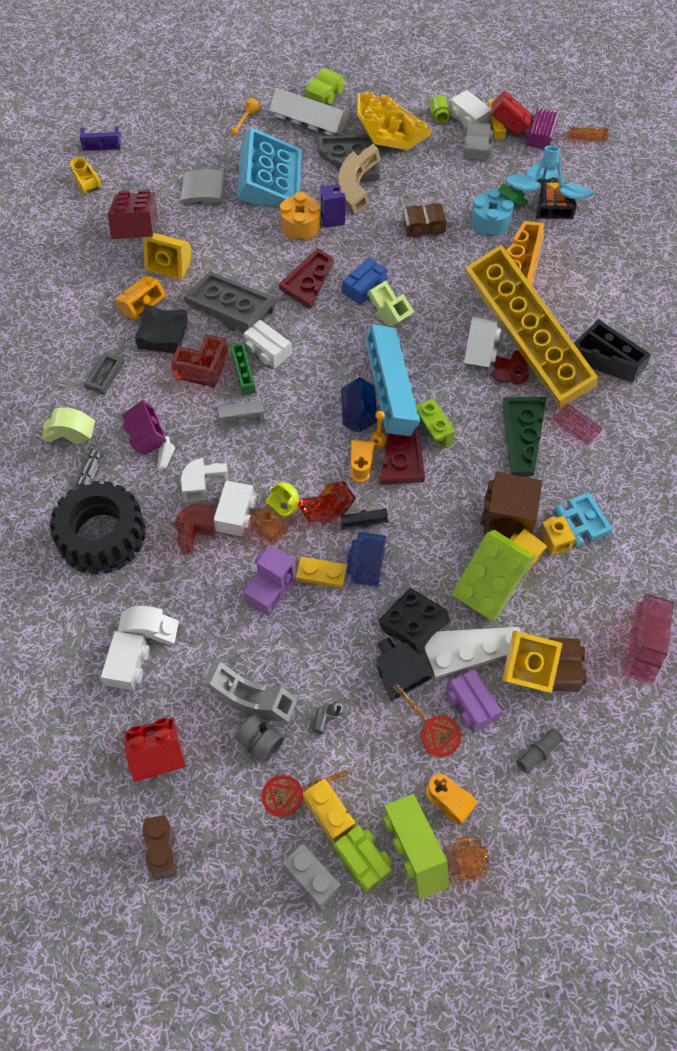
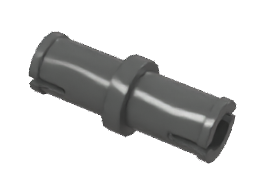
(539, 750)

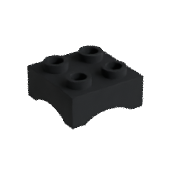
(161, 329)
(414, 619)

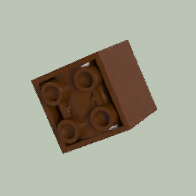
(511, 504)

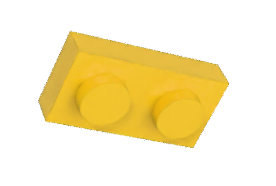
(321, 572)

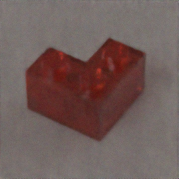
(201, 365)

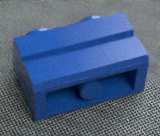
(364, 279)

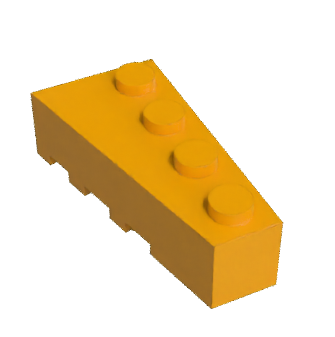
(527, 248)

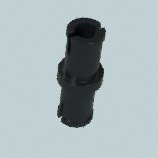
(364, 518)

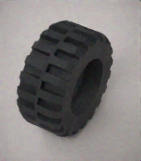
(90, 502)

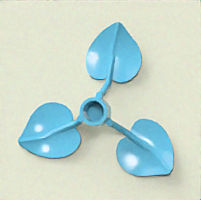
(543, 171)

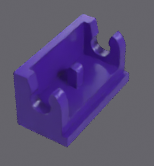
(100, 141)
(332, 206)

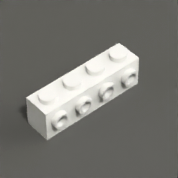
(308, 111)

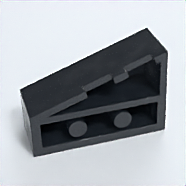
(612, 352)

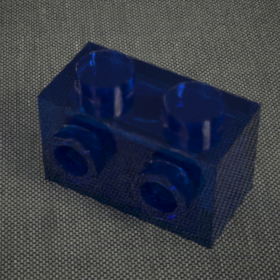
(358, 405)

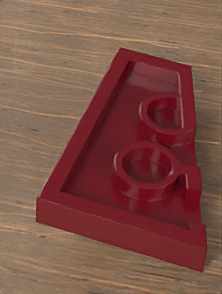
(308, 278)

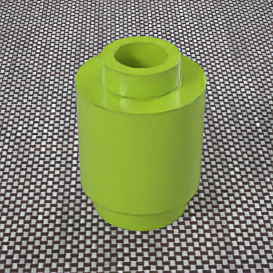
(439, 109)

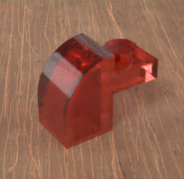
(331, 503)
(192, 521)

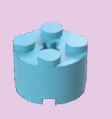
(491, 213)

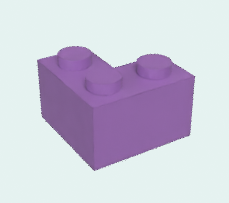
(274, 578)

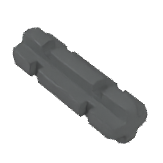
(90, 467)

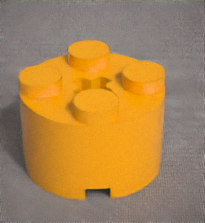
(300, 216)

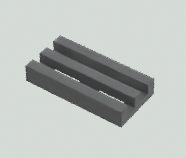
(97, 387)

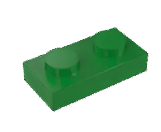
(514, 195)

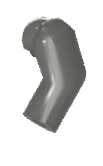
(326, 713)

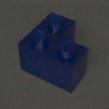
(366, 559)

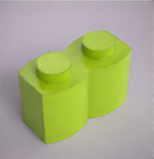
(324, 86)

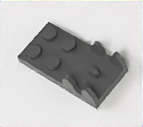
(230, 301)

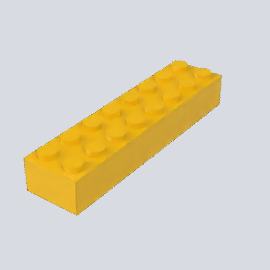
(531, 327)

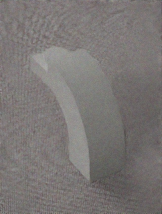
(242, 694)

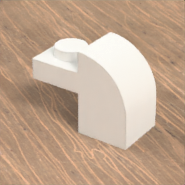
(197, 475)
(149, 623)

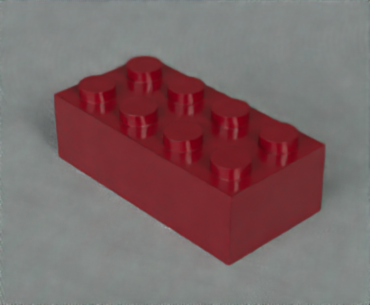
(133, 214)

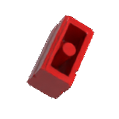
(510, 113)

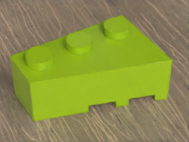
(417, 845)

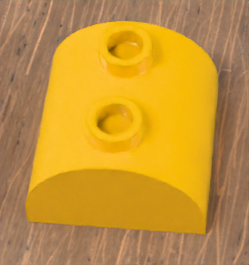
(166, 255)
(532, 661)

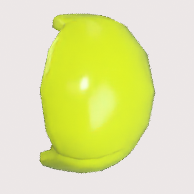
(283, 493)

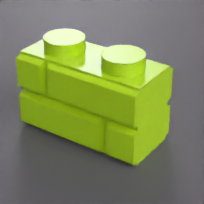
(363, 859)

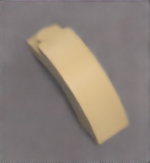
(351, 173)

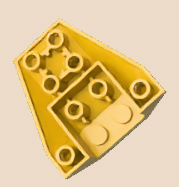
(389, 122)

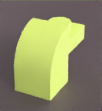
(390, 309)
(68, 424)

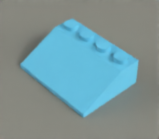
(268, 169)

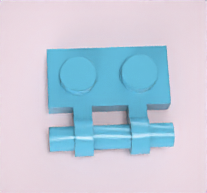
(588, 515)

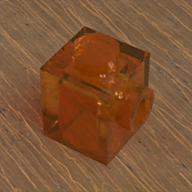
(269, 524)
(469, 858)

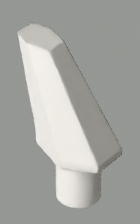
(165, 454)

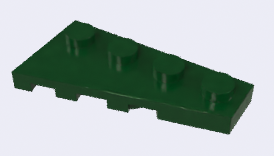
(523, 431)

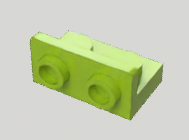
(436, 422)

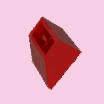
(153, 749)

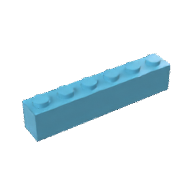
(391, 380)

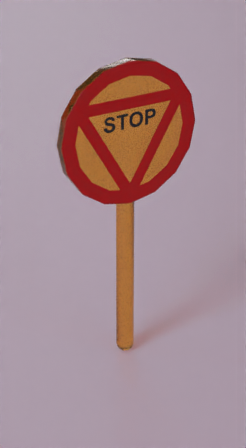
(439, 734)
(284, 794)

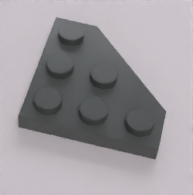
(338, 147)

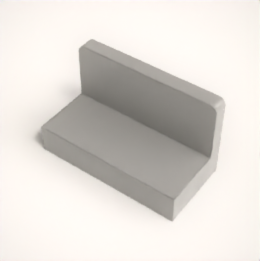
(241, 414)

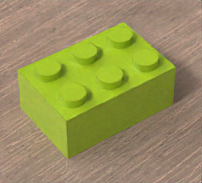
(493, 575)

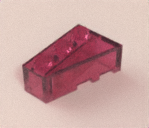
(649, 639)

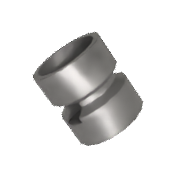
(260, 738)

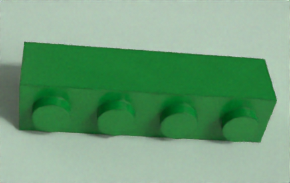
(243, 368)

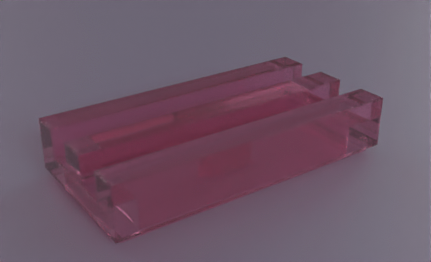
(580, 422)

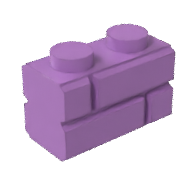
(473, 701)

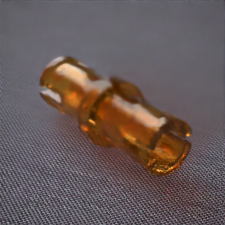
(588, 133)

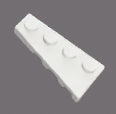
(465, 649)

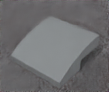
(203, 186)

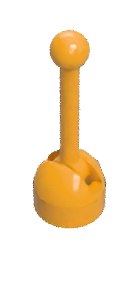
(252, 107)
(378, 435)

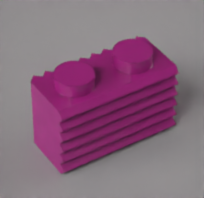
(541, 128)
(143, 427)

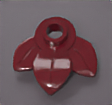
(508, 368)

